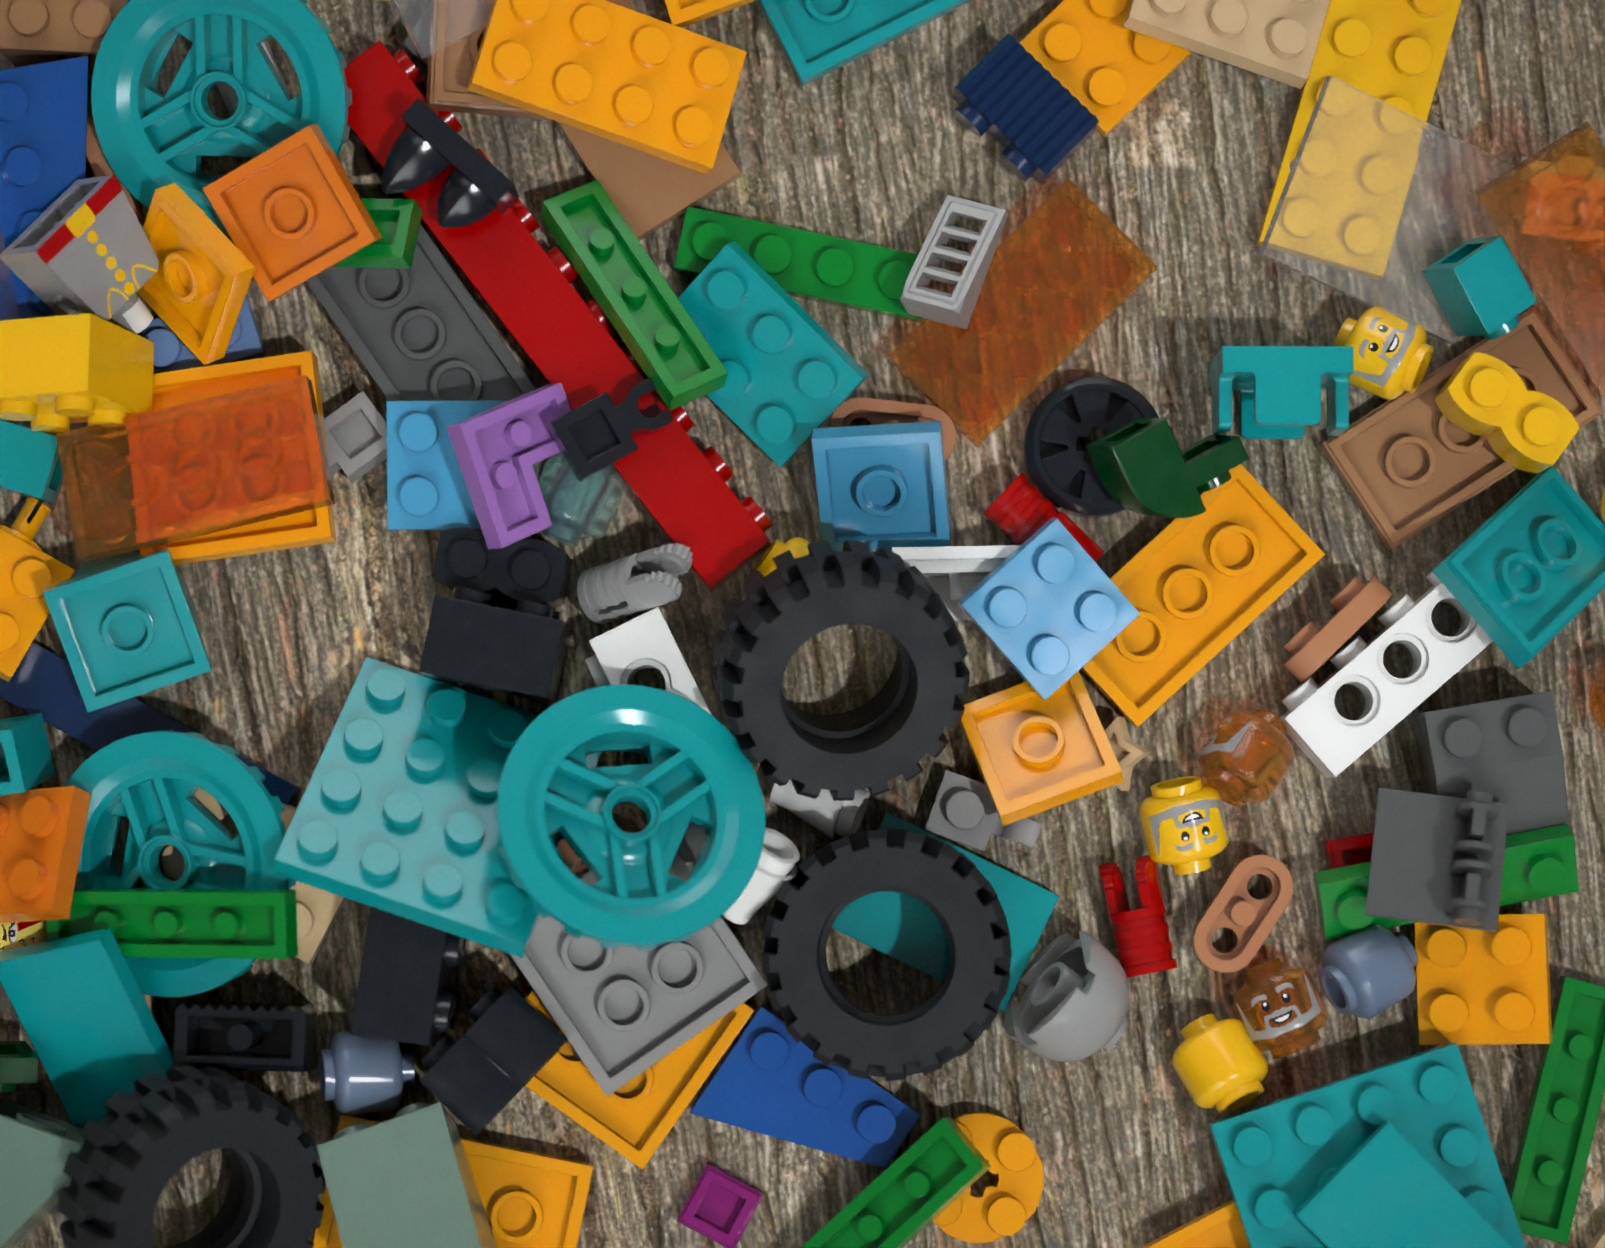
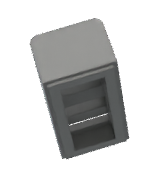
(957, 307)

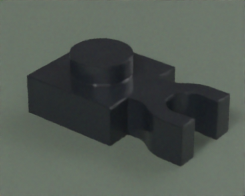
(601, 433)

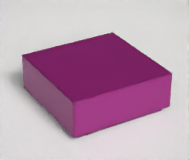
(720, 1206)

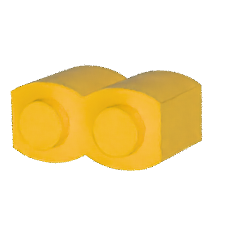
(1493, 402)

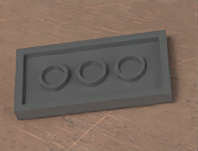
(420, 330)

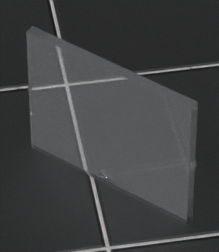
(1379, 203)

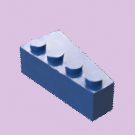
(39, 158)

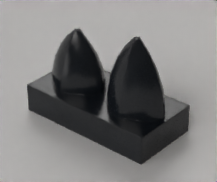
(426, 150)

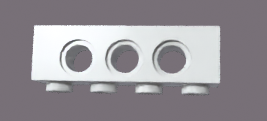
(642, 645)
(1337, 742)

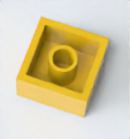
(73, 372)

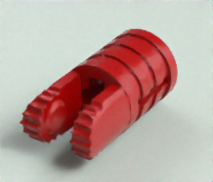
(1024, 510)
(1139, 933)

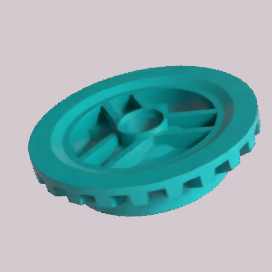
(161, 137)
(690, 776)
(153, 785)

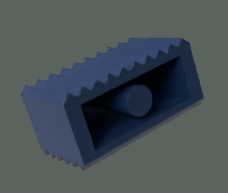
(1023, 111)

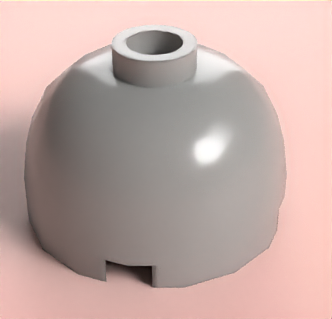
(1072, 1000)

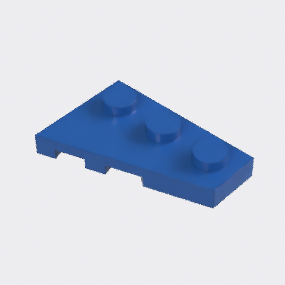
(787, 1094)

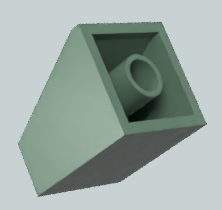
(31, 1167)
(405, 1184)

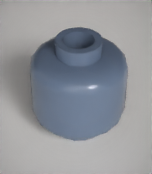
(1368, 971)
(364, 1073)

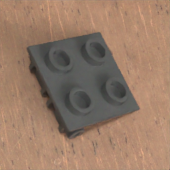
(1437, 859)

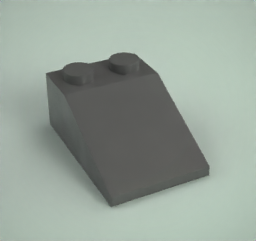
(1498, 749)

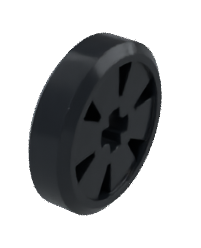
(1052, 437)

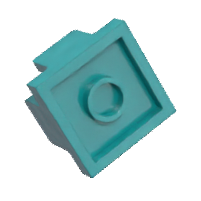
(1280, 389)
(128, 627)

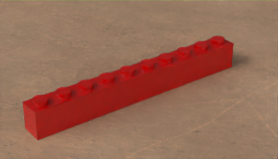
(567, 337)

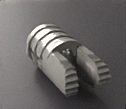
(633, 583)

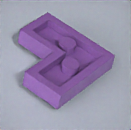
(497, 462)

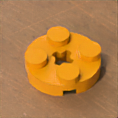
(1018, 1187)

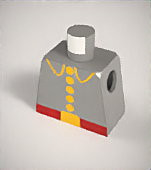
(88, 255)

